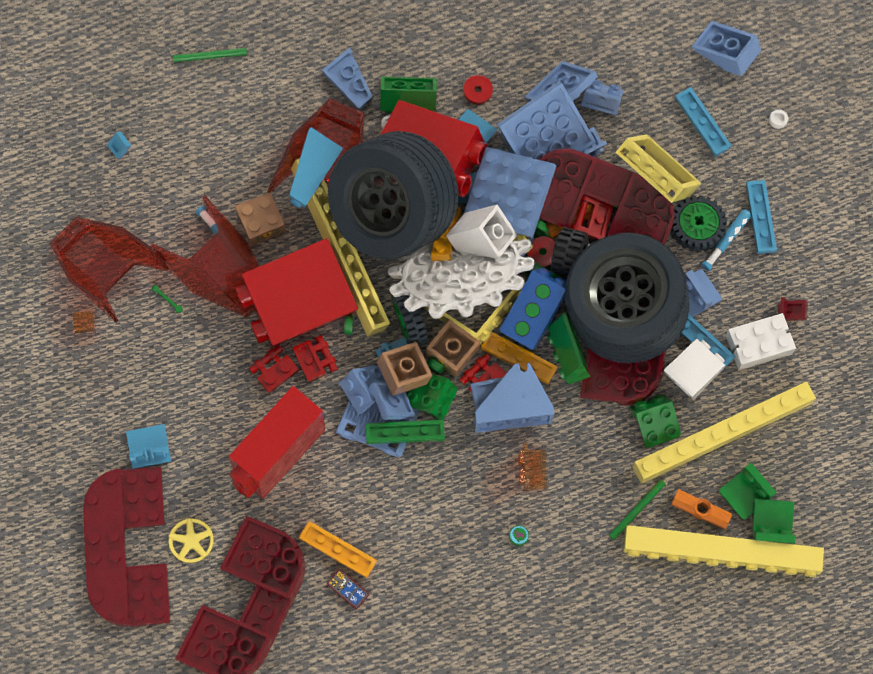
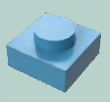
(119, 145)

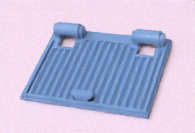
(371, 415)

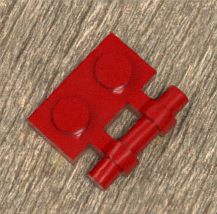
(309, 361)
(492, 372)
(278, 373)

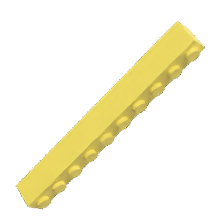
(369, 307)
(723, 432)
(723, 550)

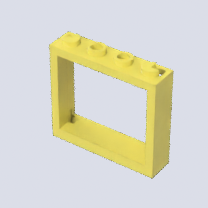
(658, 167)
(492, 322)

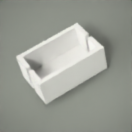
(760, 341)

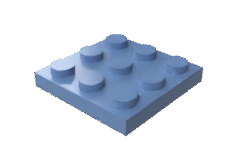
(573, 78)

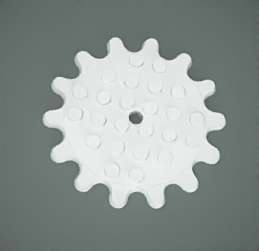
(448, 287)

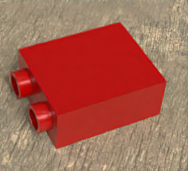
(455, 138)
(296, 294)
(276, 444)

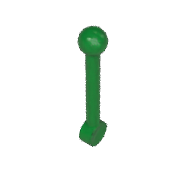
(178, 308)

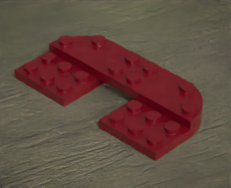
(639, 204)
(622, 381)
(117, 591)
(240, 646)

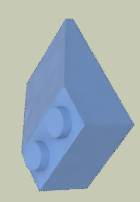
(728, 47)

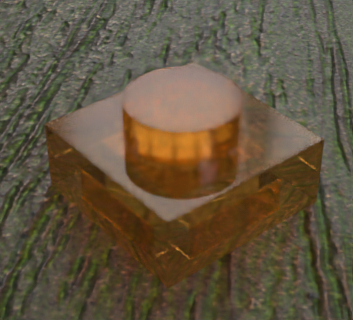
(83, 322)

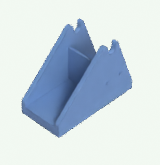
(515, 403)

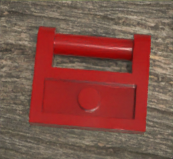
(598, 217)

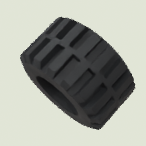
(566, 249)

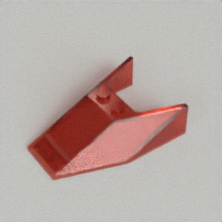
(334, 121)
(99, 255)
(216, 266)

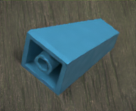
(314, 164)

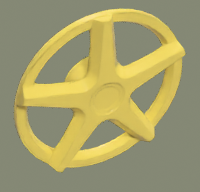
(191, 540)

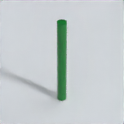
(210, 55)
(637, 509)

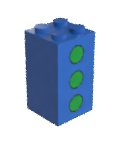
(535, 308)

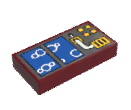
(348, 589)

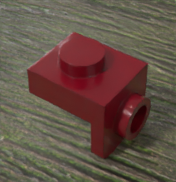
(793, 309)

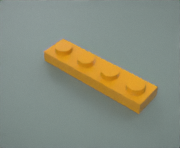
(442, 247)
(515, 354)
(338, 549)

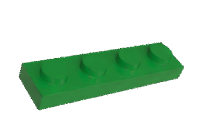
(405, 432)

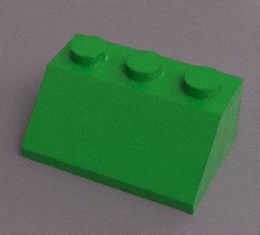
(408, 89)
(567, 350)

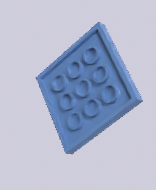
(546, 125)
(513, 184)

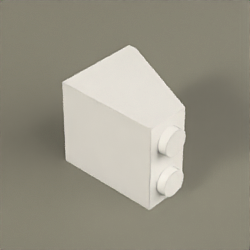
(482, 232)
(695, 368)

